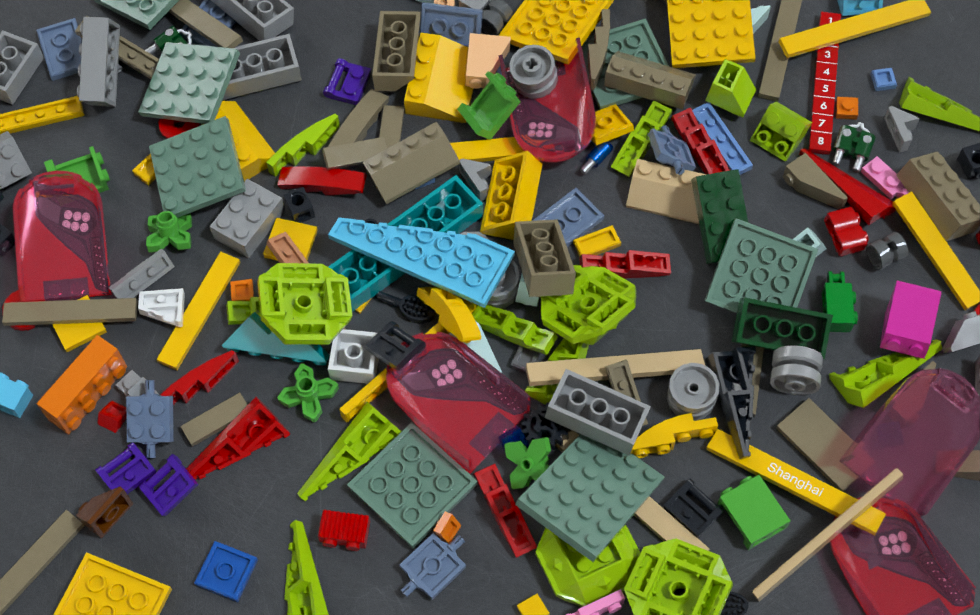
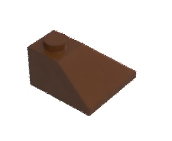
(104, 510)

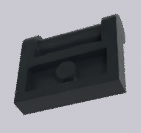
(390, 350)
(690, 514)

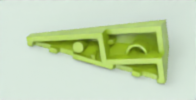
(927, 102)
(564, 351)
(880, 374)
(361, 440)
(302, 582)

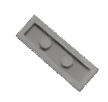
(142, 276)

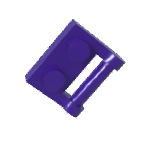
(353, 84)
(131, 474)
(173, 490)

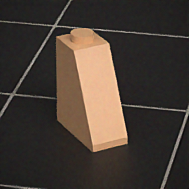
(484, 57)

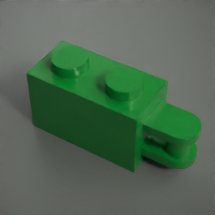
(839, 301)

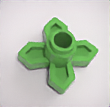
(169, 229)
(308, 392)
(531, 461)

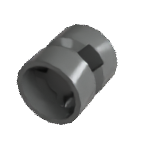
(494, 16)
(888, 250)

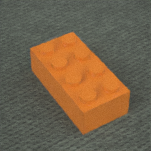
(82, 385)

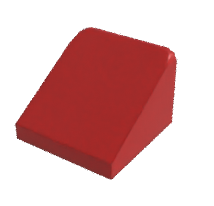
(112, 416)

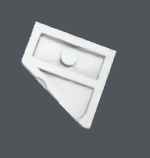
(163, 305)

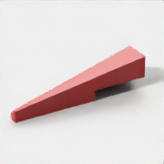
(863, 199)
(246, 433)

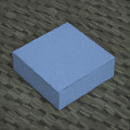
(883, 79)

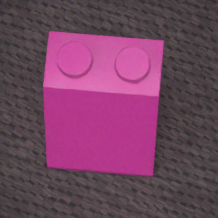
(910, 319)

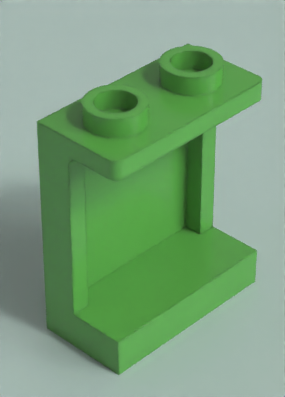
(490, 107)
(87, 166)
(754, 511)

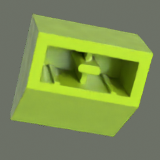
(732, 89)
(780, 131)

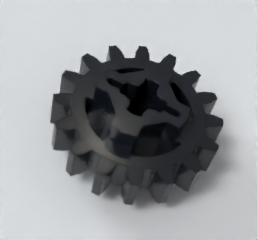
(548, 430)

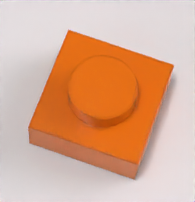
(847, 108)
(242, 290)
(447, 527)

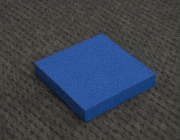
(226, 571)

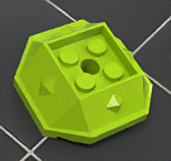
(312, 285)
(593, 309)
(676, 566)
(580, 579)

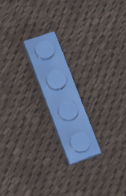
(728, 146)

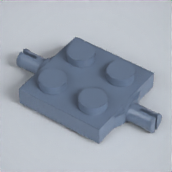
(671, 150)
(150, 418)
(432, 566)

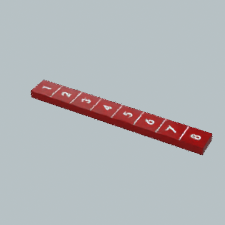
(824, 92)

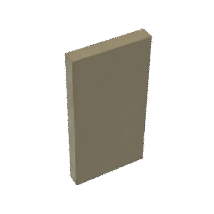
(819, 442)

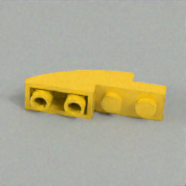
(452, 313)
(662, 436)

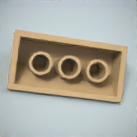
(662, 191)

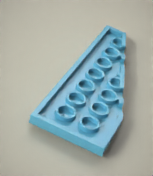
(451, 261)

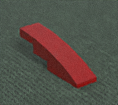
(700, 145)
(320, 179)
(632, 264)
(203, 376)
(505, 511)

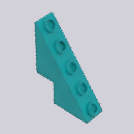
(259, 339)

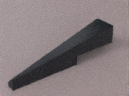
(736, 392)

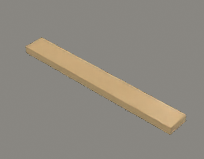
(594, 368)
(653, 515)
(827, 534)

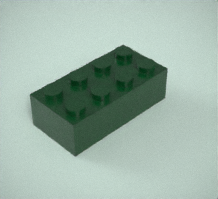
(718, 203)
(779, 325)

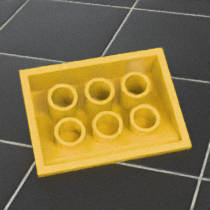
(438, 79)

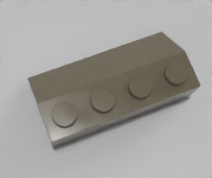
(395, 49)
(649, 79)
(411, 162)

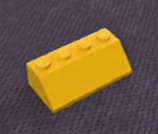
(250, 145)
(511, 194)

